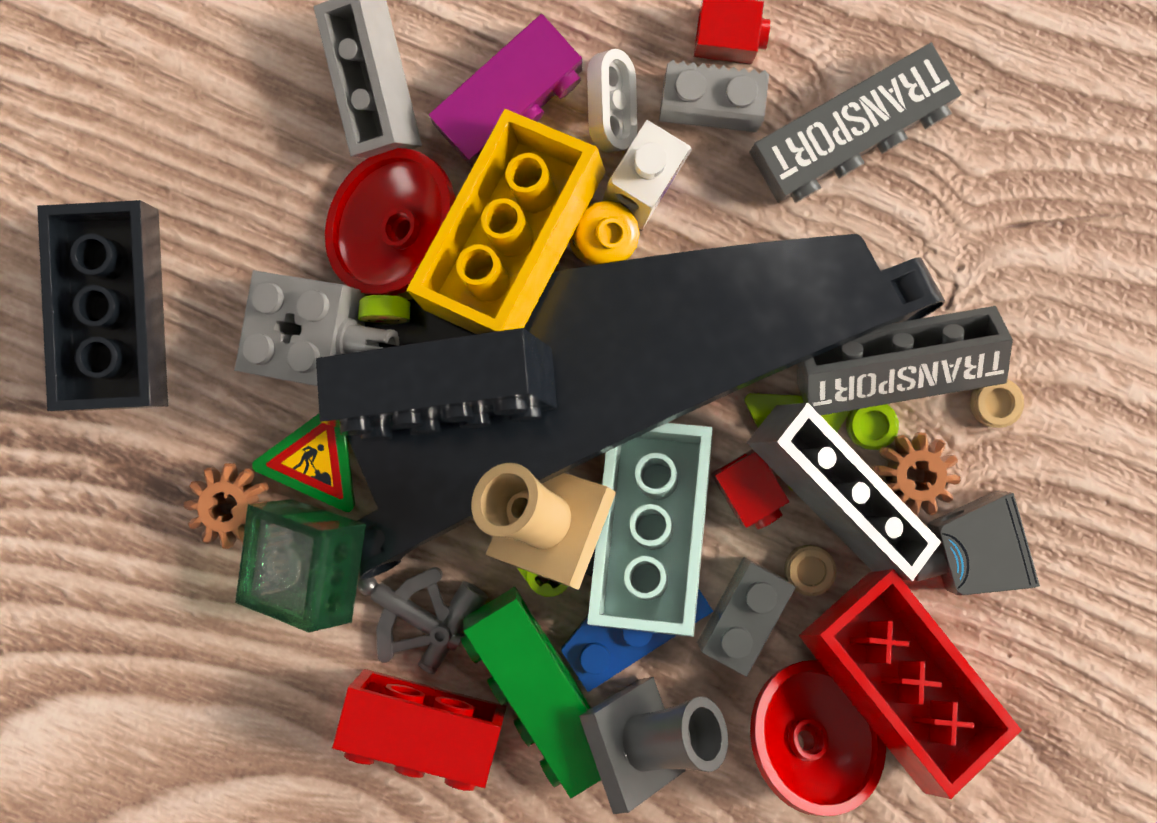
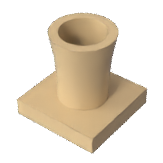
(543, 525)

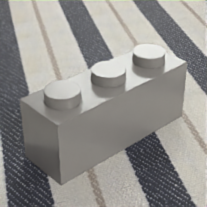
(367, 76)

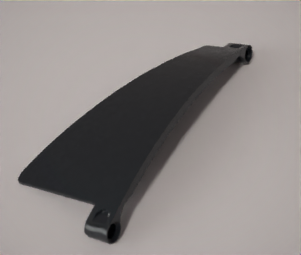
(629, 355)

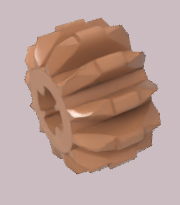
(927, 459)
(213, 496)

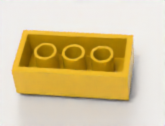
(507, 226)

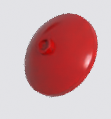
(374, 213)
(840, 749)

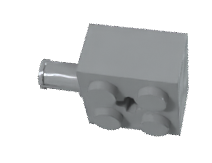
(300, 320)

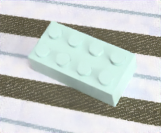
(653, 532)

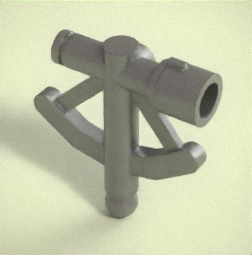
(442, 631)

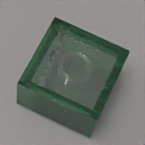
(300, 564)

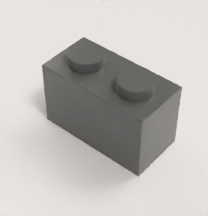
(745, 616)

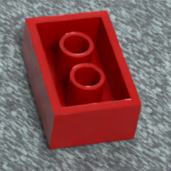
(419, 729)

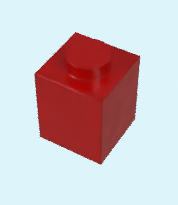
(731, 30)
(751, 490)

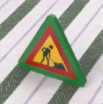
(312, 462)

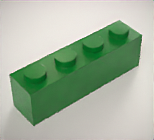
(536, 685)

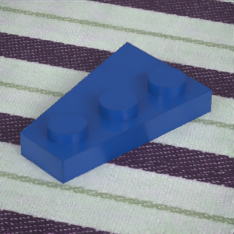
(604, 651)

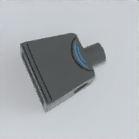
(982, 548)

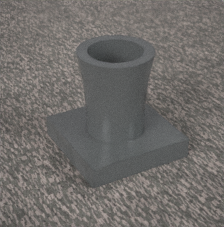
(647, 746)

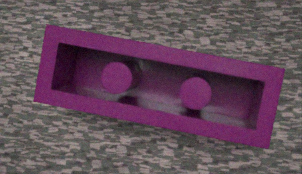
(517, 79)

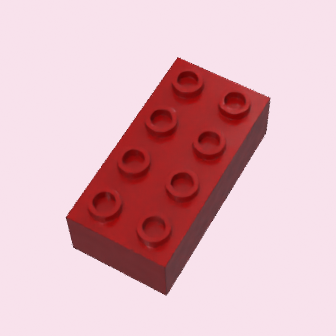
(910, 683)

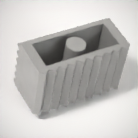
(714, 96)

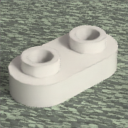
(612, 100)

